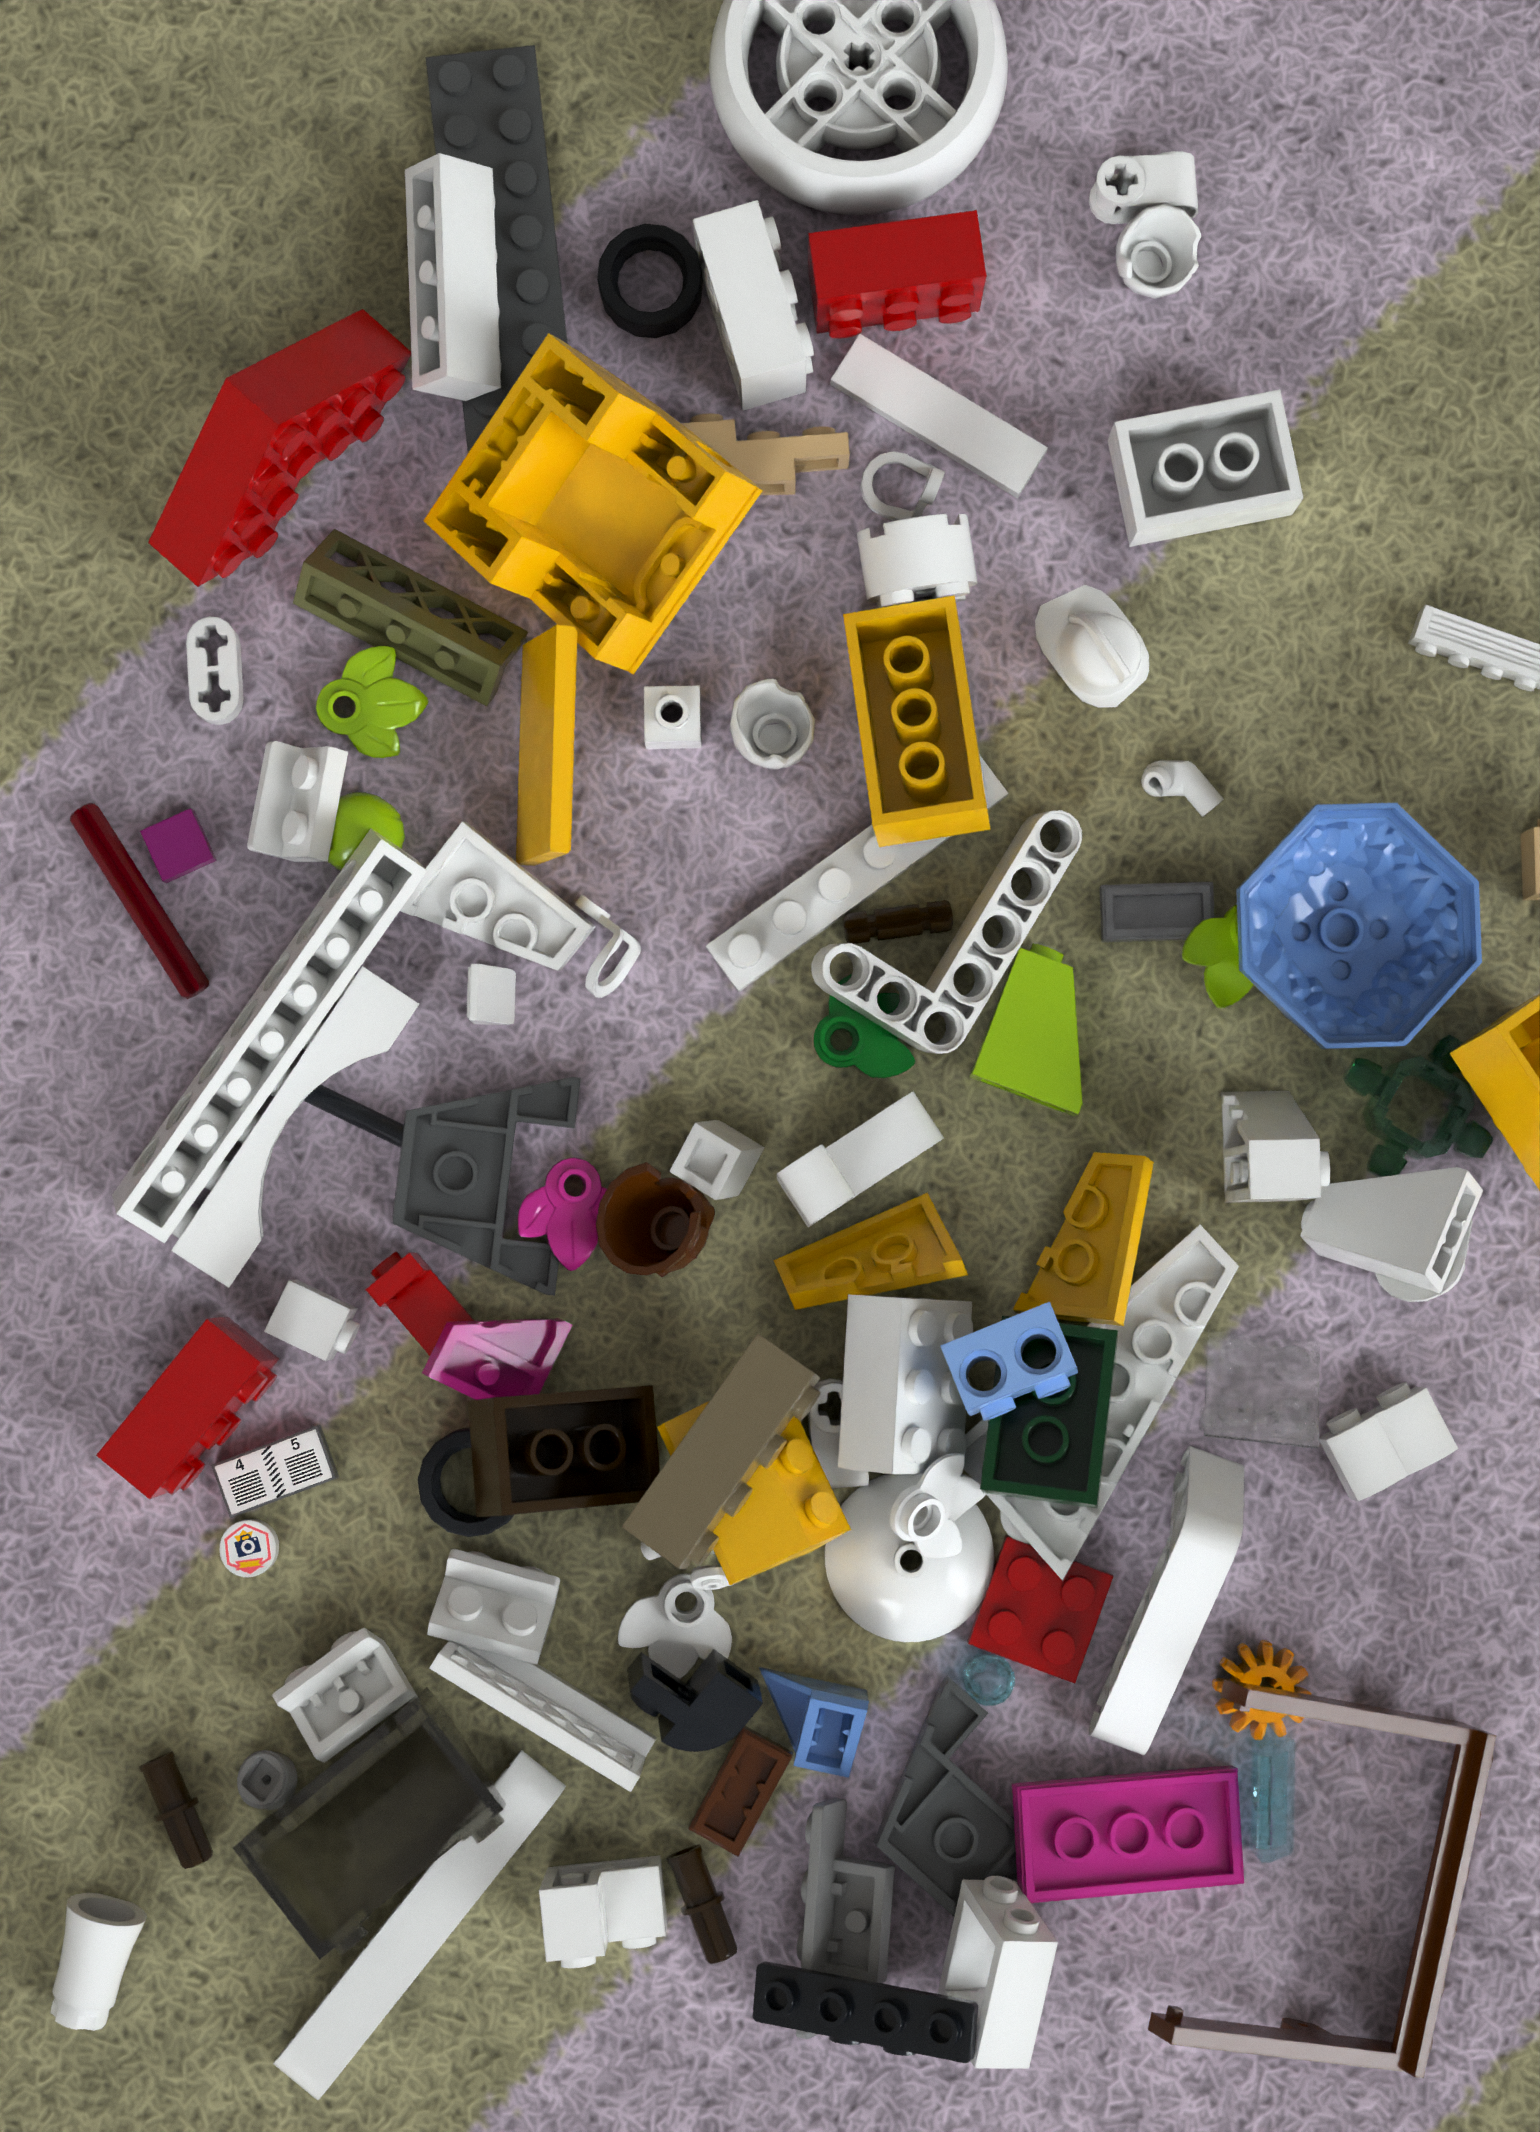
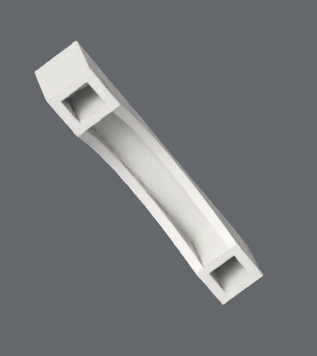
(229, 1221)

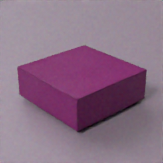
(178, 845)

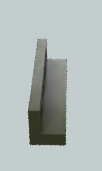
(436, 646)

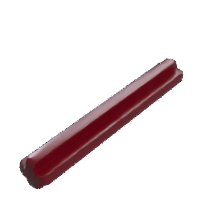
(139, 900)

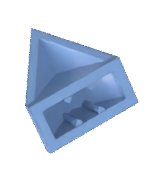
(820, 1719)

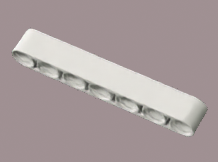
(415, 1933)

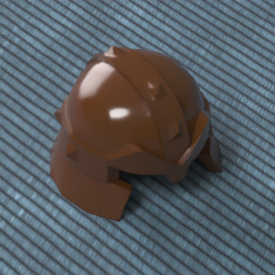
(652, 1222)

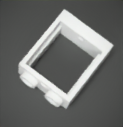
(1003, 1962)

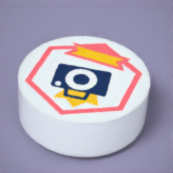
(249, 1547)

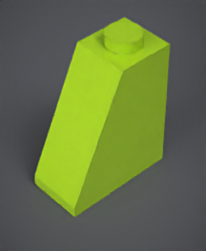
(1034, 1033)

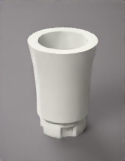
(93, 1958)

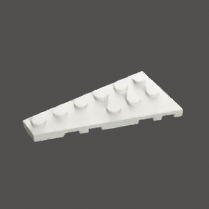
(1159, 1332)

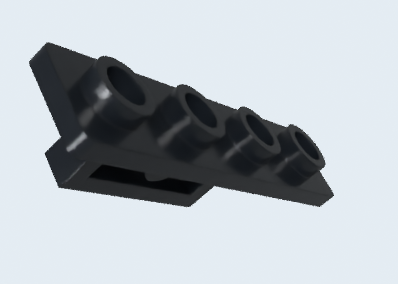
(866, 2012)

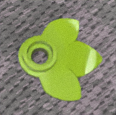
(379, 702)
(1215, 945)

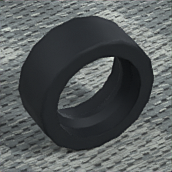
(641, 239)
(434, 1500)

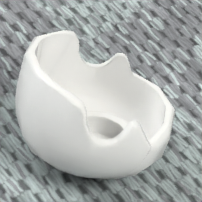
(1153, 234)
(773, 744)

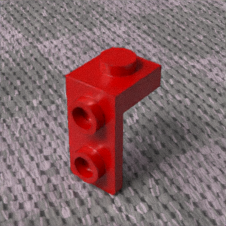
(416, 1297)

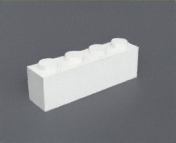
(452, 278)

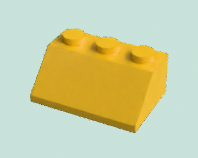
(786, 1512)

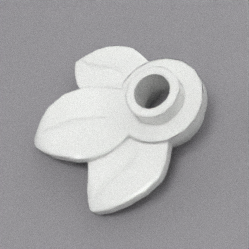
(931, 1507)
(674, 1635)

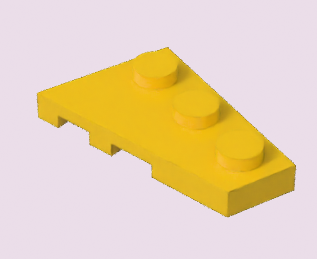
(1095, 1252)
(874, 1256)

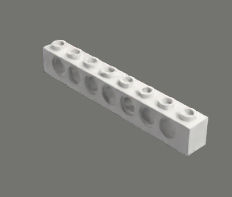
(267, 1035)

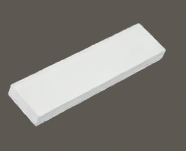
(938, 415)

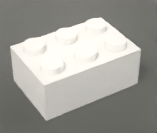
(753, 304)
(1204, 468)
(897, 1385)

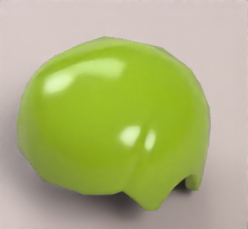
(355, 817)

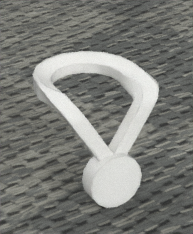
(933, 481)
(617, 976)

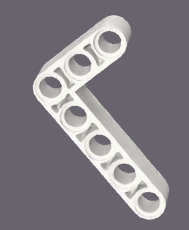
(966, 948)
(858, 1160)
(1177, 1601)

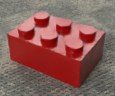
(896, 273)
(190, 1408)

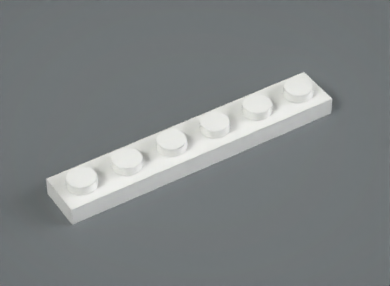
(821, 898)

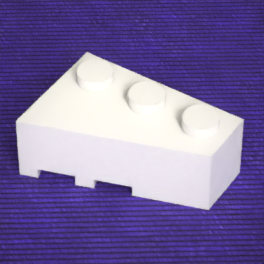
(1270, 1149)

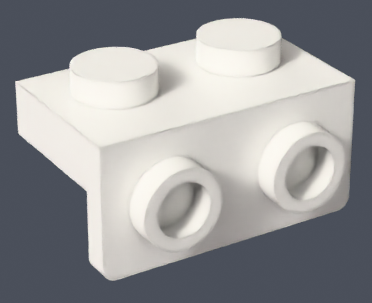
(344, 1692)

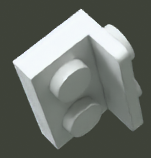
(297, 802)
(494, 1606)

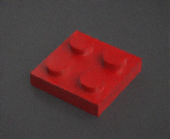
(1038, 1616)

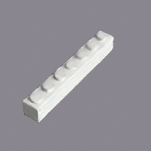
(1478, 646)

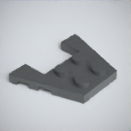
(459, 1173)
(939, 1818)

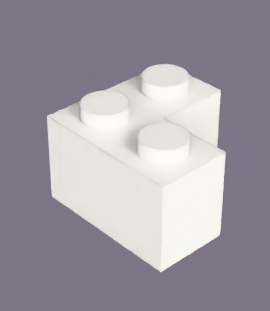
(601, 1904)

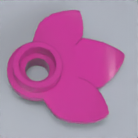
(564, 1218)

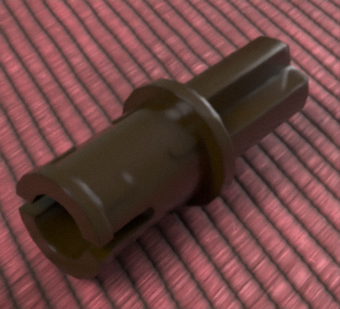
(177, 1810)
(703, 1904)

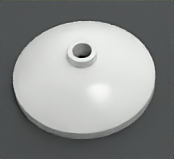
(896, 1601)

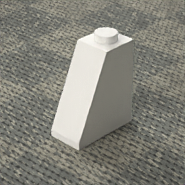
(1395, 1223)

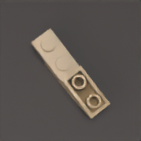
(773, 459)

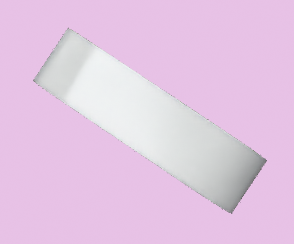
(201, 672)

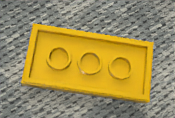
(546, 746)

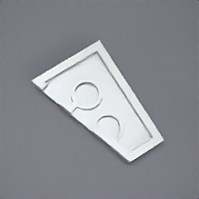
(494, 899)

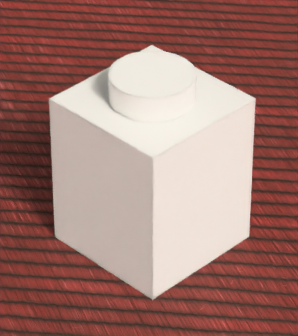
(313, 1321)

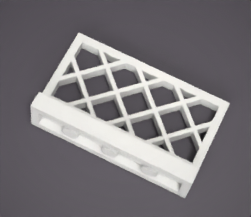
(550, 1710)

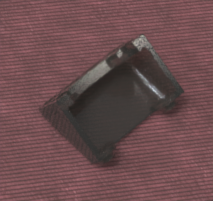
(371, 1824)

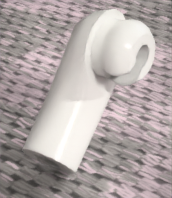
(1180, 779)

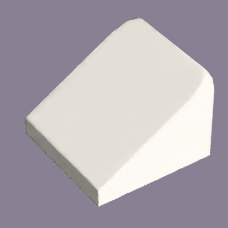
(491, 995)

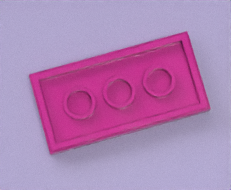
(1128, 1833)

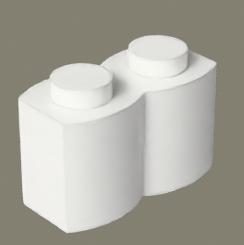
(1387, 1441)

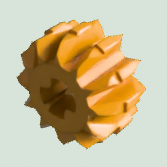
(1251, 1671)

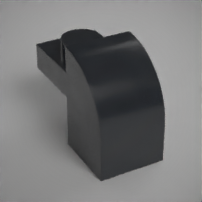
(704, 1709)

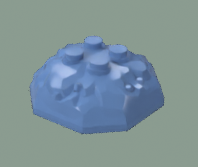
(1359, 925)

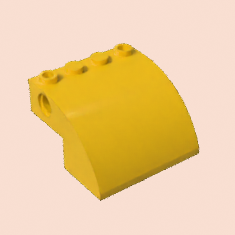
(591, 504)

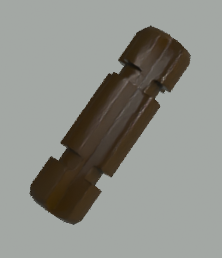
(898, 922)

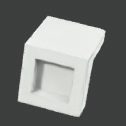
(716, 1159)

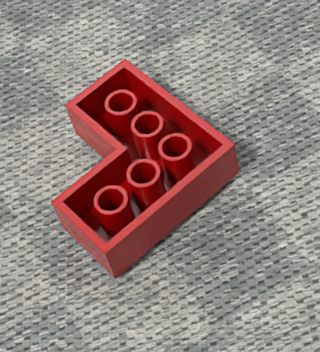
(268, 435)

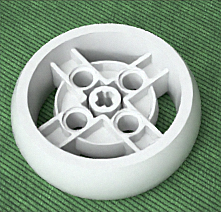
(930, 132)

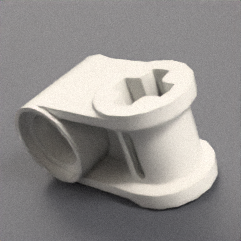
(1146, 183)
(825, 1438)

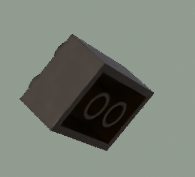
(563, 1450)

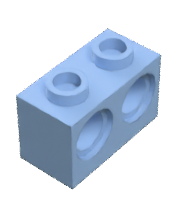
(1004, 1346)

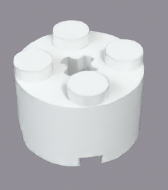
(918, 560)

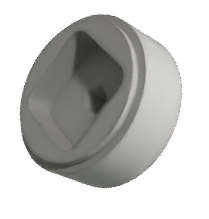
(267, 1779)

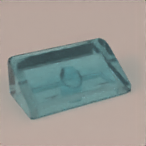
(1272, 1798)

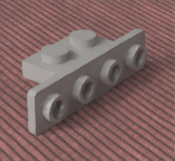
(845, 1904)

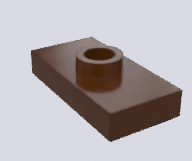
(740, 1790)

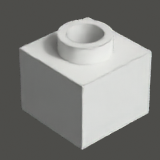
(676, 735)

